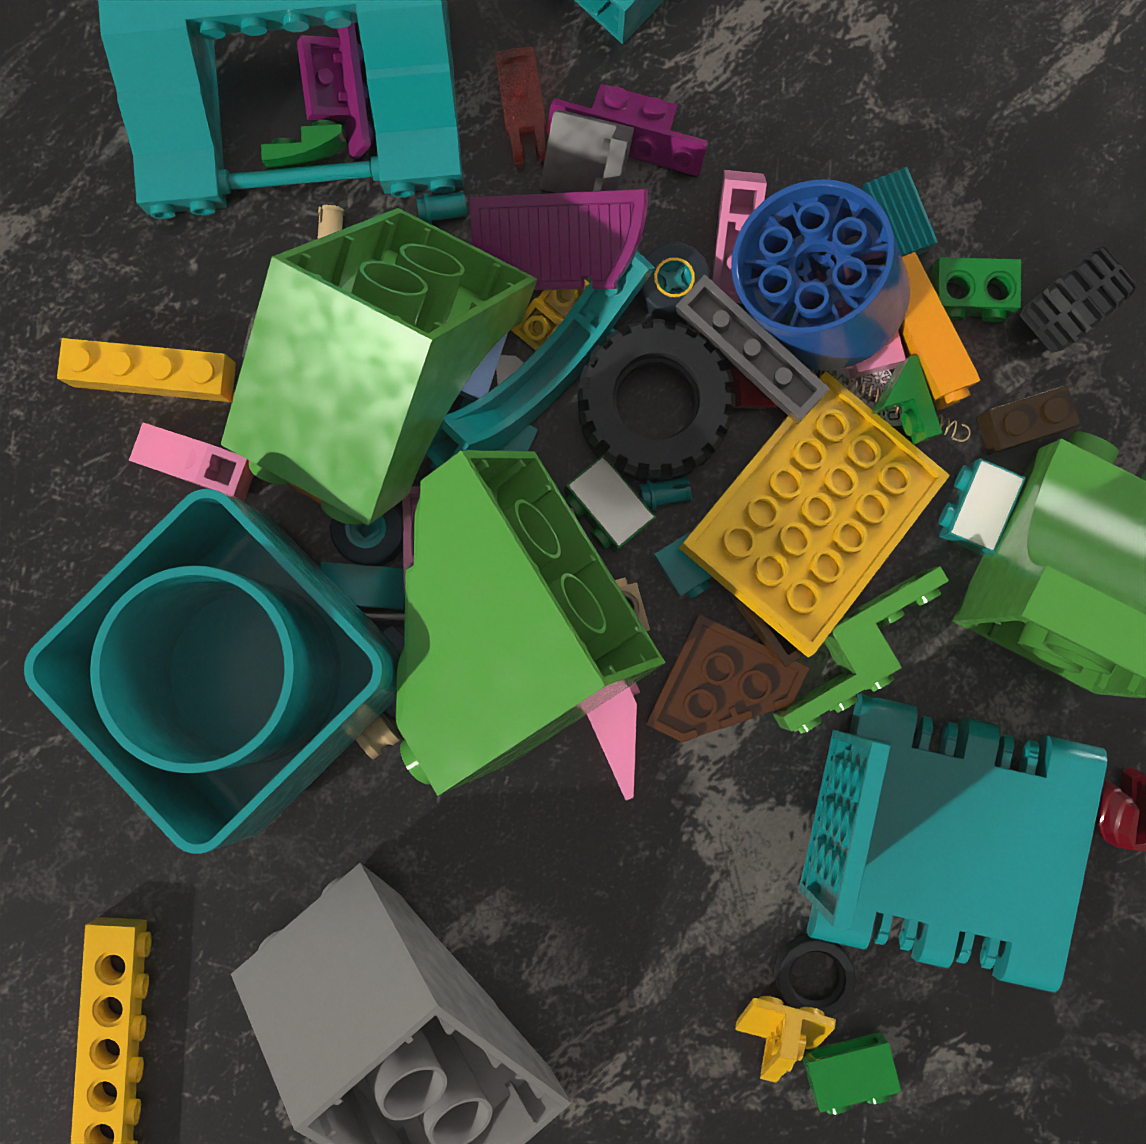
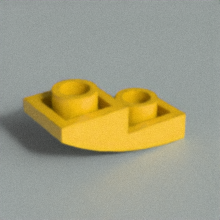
(546, 314)

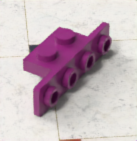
(335, 84)
(652, 126)

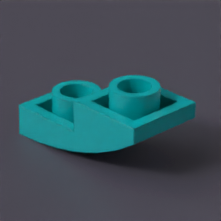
(368, 584)

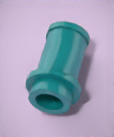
(441, 207)
(665, 492)

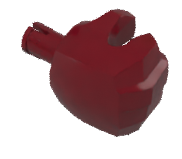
(1123, 811)

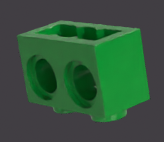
(973, 277)

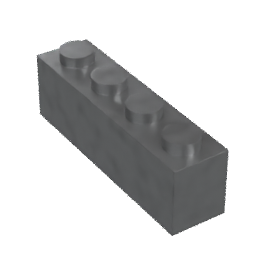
(751, 349)

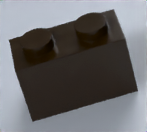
(1027, 420)

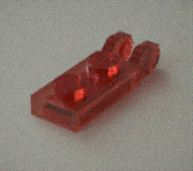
(521, 98)

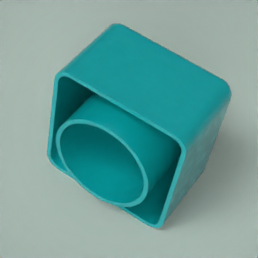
(215, 672)

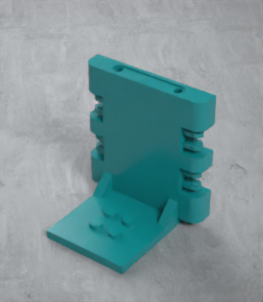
(952, 842)

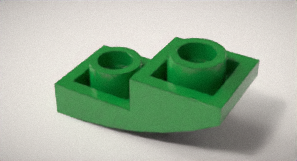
(318, 143)

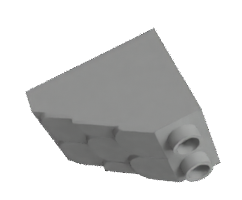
(386, 1031)

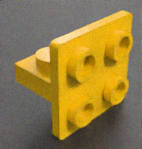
(786, 1032)

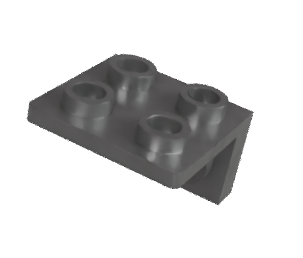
(585, 154)

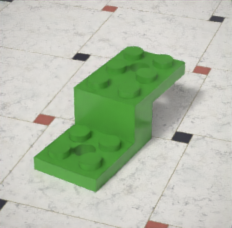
(861, 651)

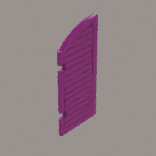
(562, 234)

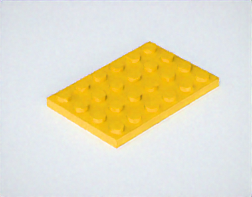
(815, 516)

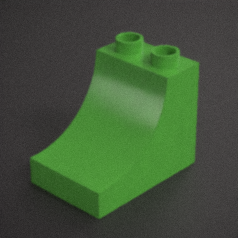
(364, 356)
(1070, 570)

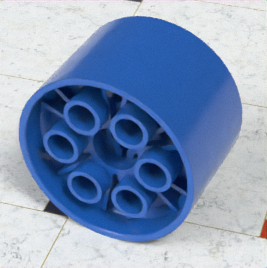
(791, 231)

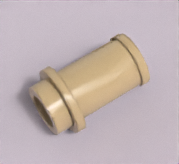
(330, 220)

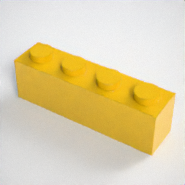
(146, 370)

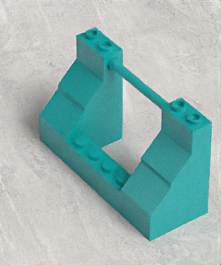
(170, 99)

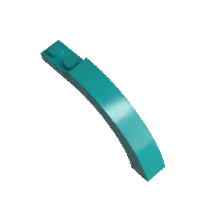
(544, 376)

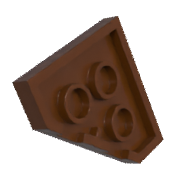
(721, 683)

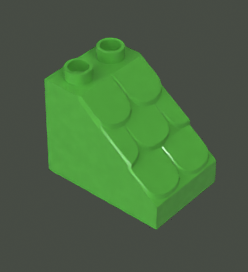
(504, 621)

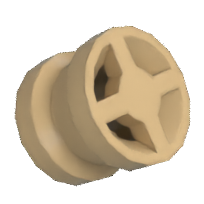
(377, 736)

